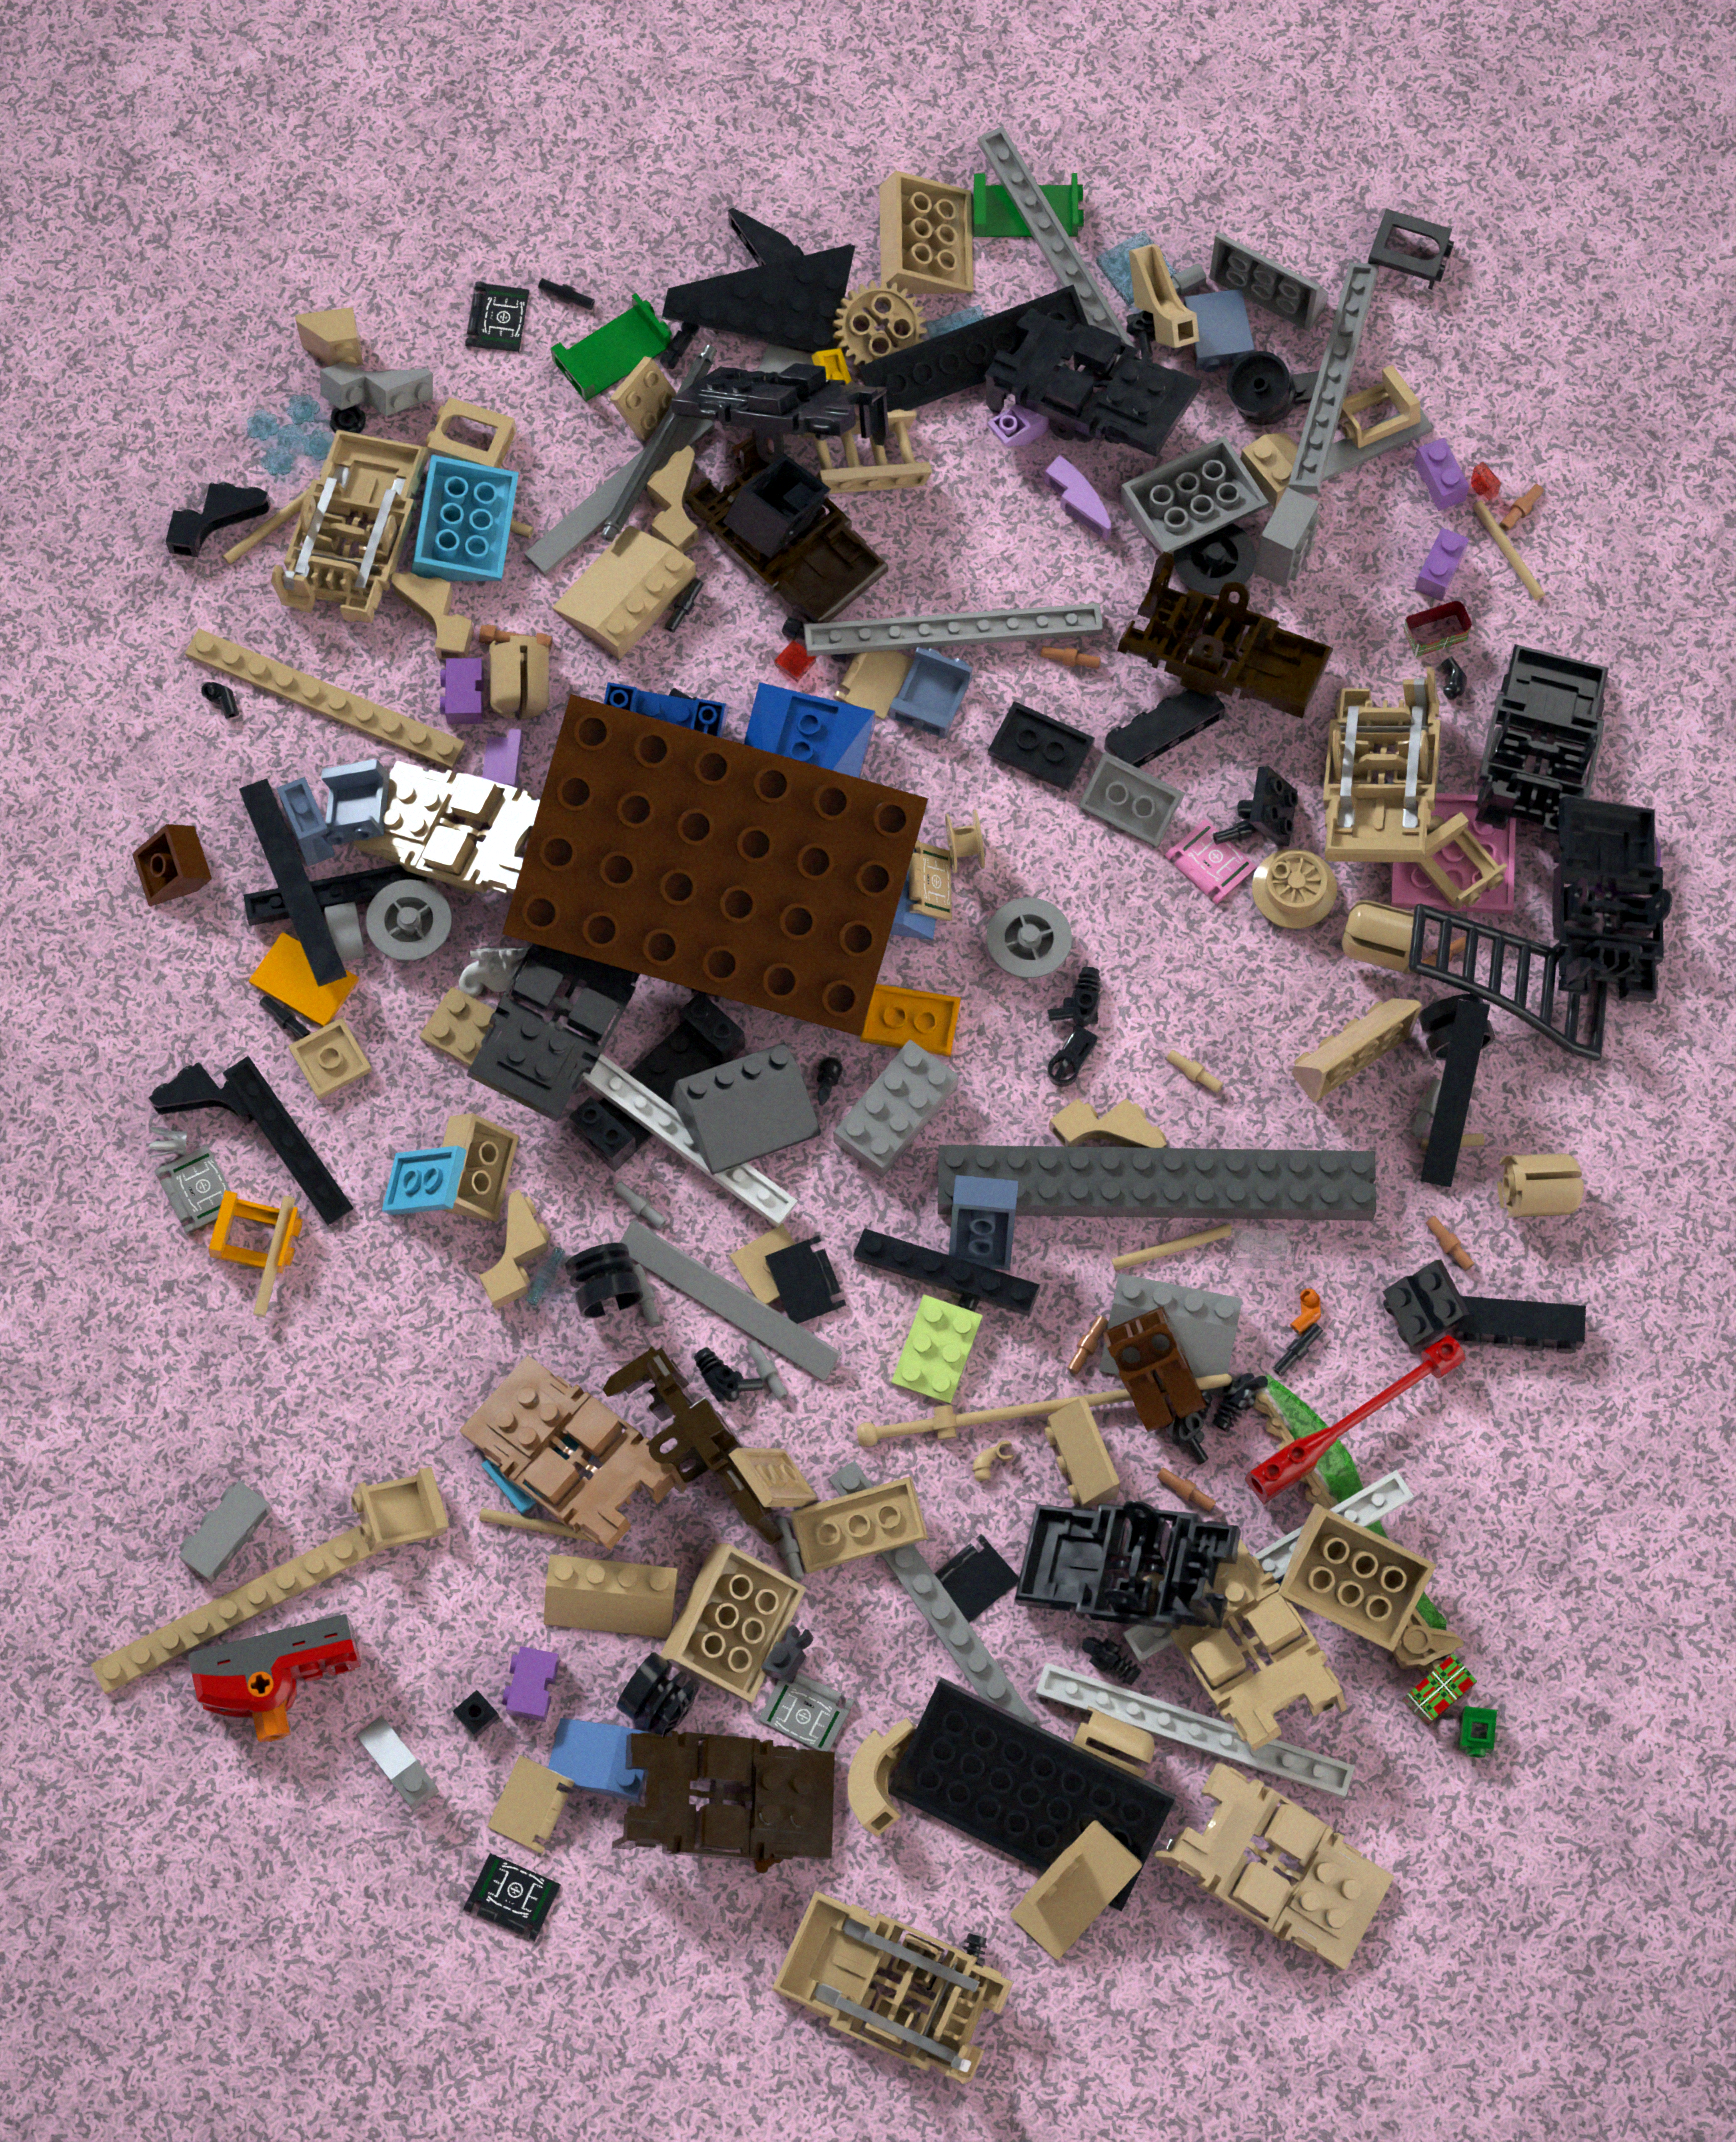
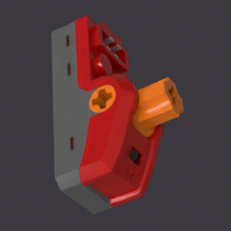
(234, 1674)

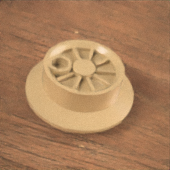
(1294, 888)

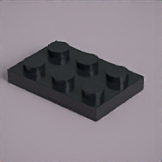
(1041, 746)

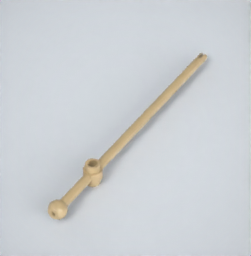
(946, 1422)

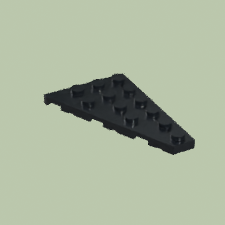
(773, 303)

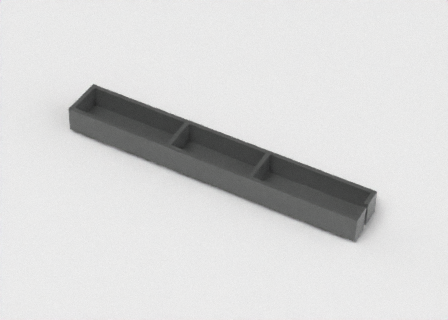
(1171, 1181)

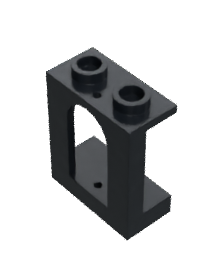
(1425, 269)

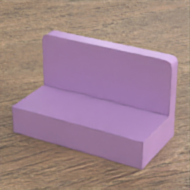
(504, 758)

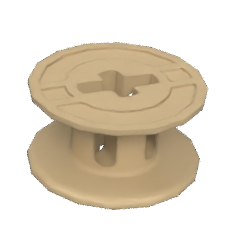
(965, 841)

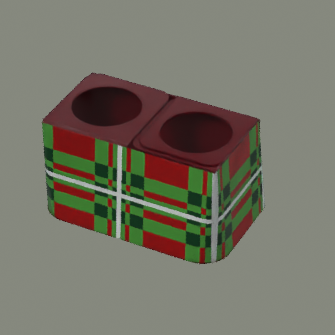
(1434, 614)
(1440, 1690)

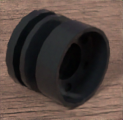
(603, 1274)
(654, 1693)

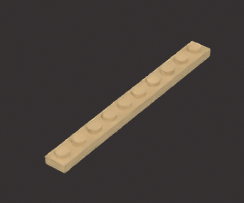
(325, 699)
(231, 1610)

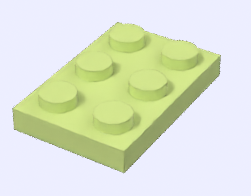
(937, 1349)

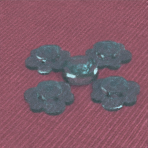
(290, 435)

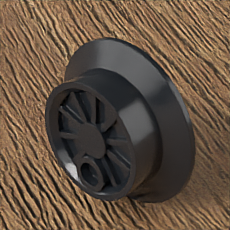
(1216, 560)

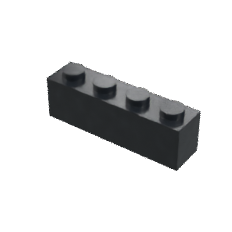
(1164, 727)
(1522, 1323)

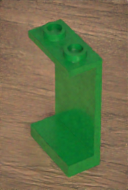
(998, 216)
(613, 349)

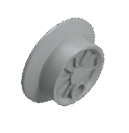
(408, 920)
(1029, 937)

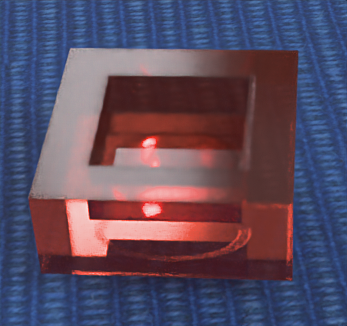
(1484, 481)
(794, 661)

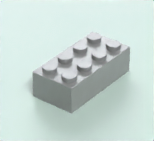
(895, 1108)

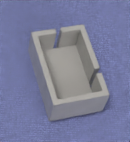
(1287, 538)

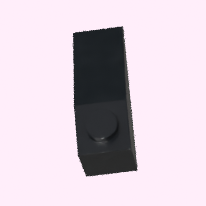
(762, 241)

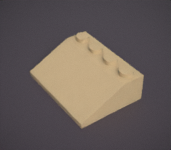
(925, 235)
(626, 590)
(1356, 1046)
(1355, 1577)
(732, 1621)

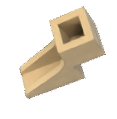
(1156, 294)
(669, 490)
(432, 601)
(1121, 1125)
(523, 1242)

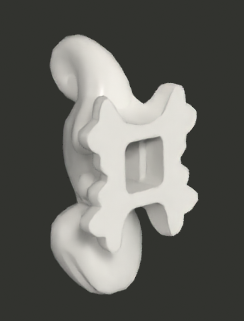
(493, 969)

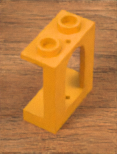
(231, 1207)

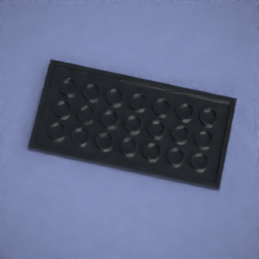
(1022, 1784)

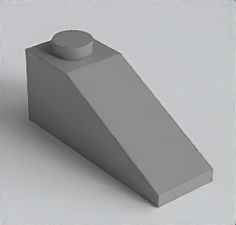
(397, 1763)

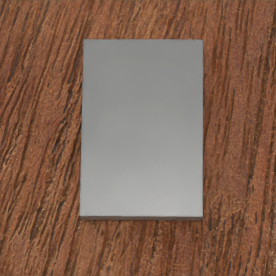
(1131, 799)

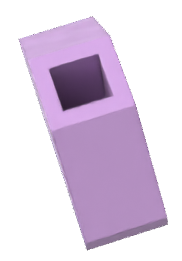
(1018, 426)

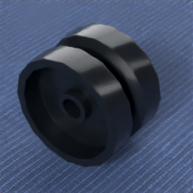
(1261, 388)
(1438, 1022)

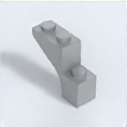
(383, 390)

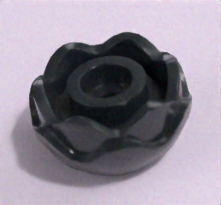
(352, 414)

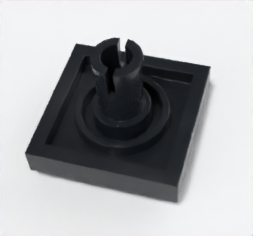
(1271, 806)

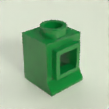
(1475, 1746)

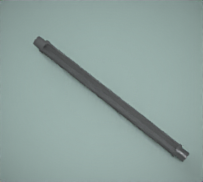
(654, 451)

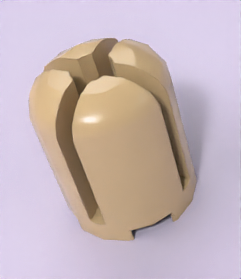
(519, 677)
(1379, 935)
(1540, 1185)
(1117, 1735)

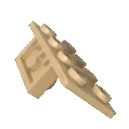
(1076, 1889)

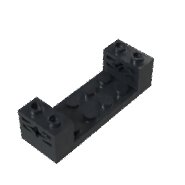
(698, 1044)

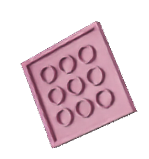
(1413, 887)

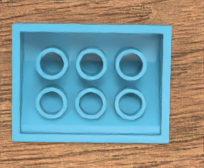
(464, 521)

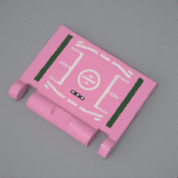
(1211, 864)

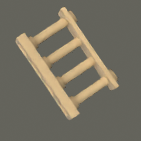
(878, 477)

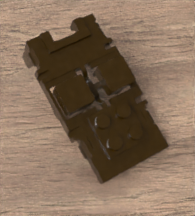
(815, 575)
(1274, 663)
(699, 1434)
(785, 1798)

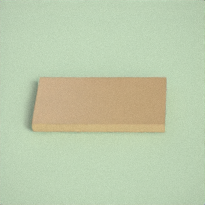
(773, 1477)
(859, 1525)

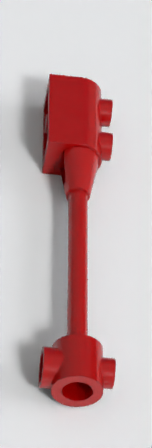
(1302, 1454)

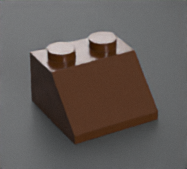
(171, 864)

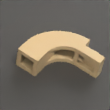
(871, 1773)

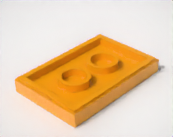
(290, 980)
(911, 1014)

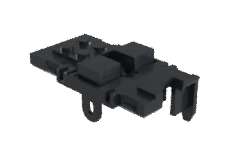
(787, 402)
(1136, 407)
(1553, 697)
(1618, 848)
(534, 1059)
(1073, 1552)

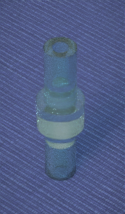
(545, 1276)

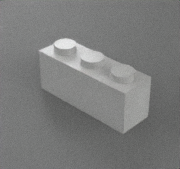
(224, 1531)

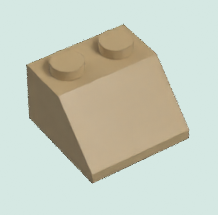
(331, 336)
(1271, 464)

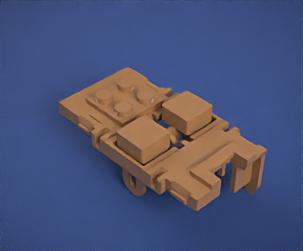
(532, 1416)

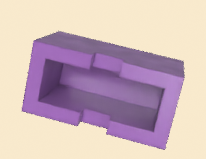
(1441, 474)
(1441, 564)
(463, 691)
(528, 1692)

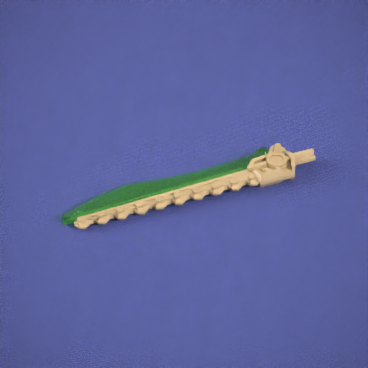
(1419, 1644)

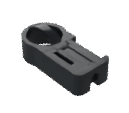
(1075, 1052)

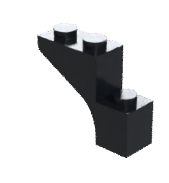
(222, 507)
(196, 1090)

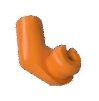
(1310, 1311)

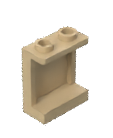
(400, 1511)

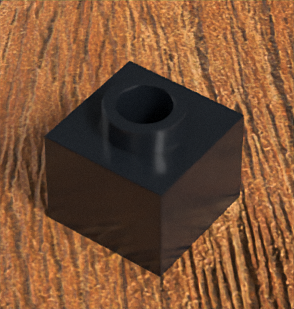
(479, 1724)

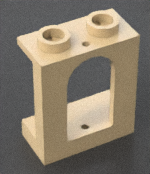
(1392, 388)
(439, 444)
(1491, 873)

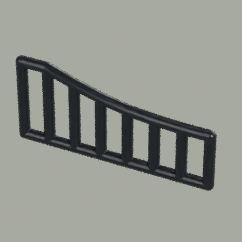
(1492, 992)

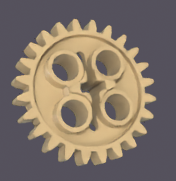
(899, 312)

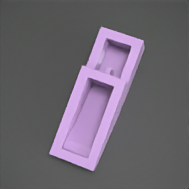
(1078, 496)

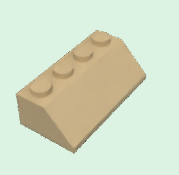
(610, 1596)

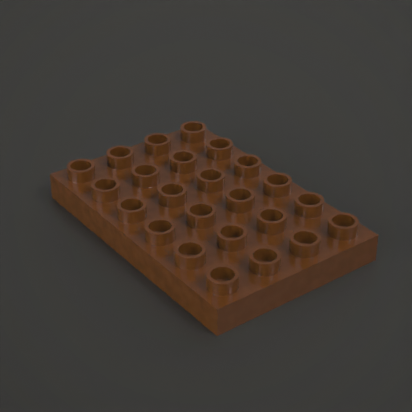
(715, 865)

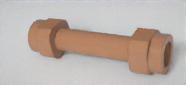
(489, 633)

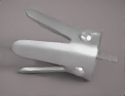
(175, 1146)

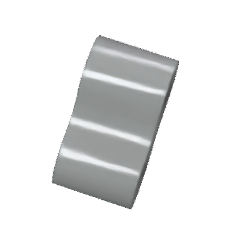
(345, 930)

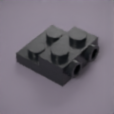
(1425, 1304)

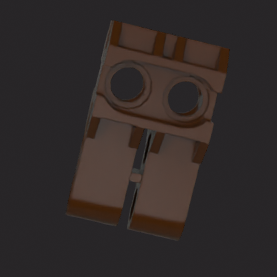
(1141, 1377)

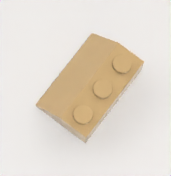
(485, 1164)
(1082, 1454)

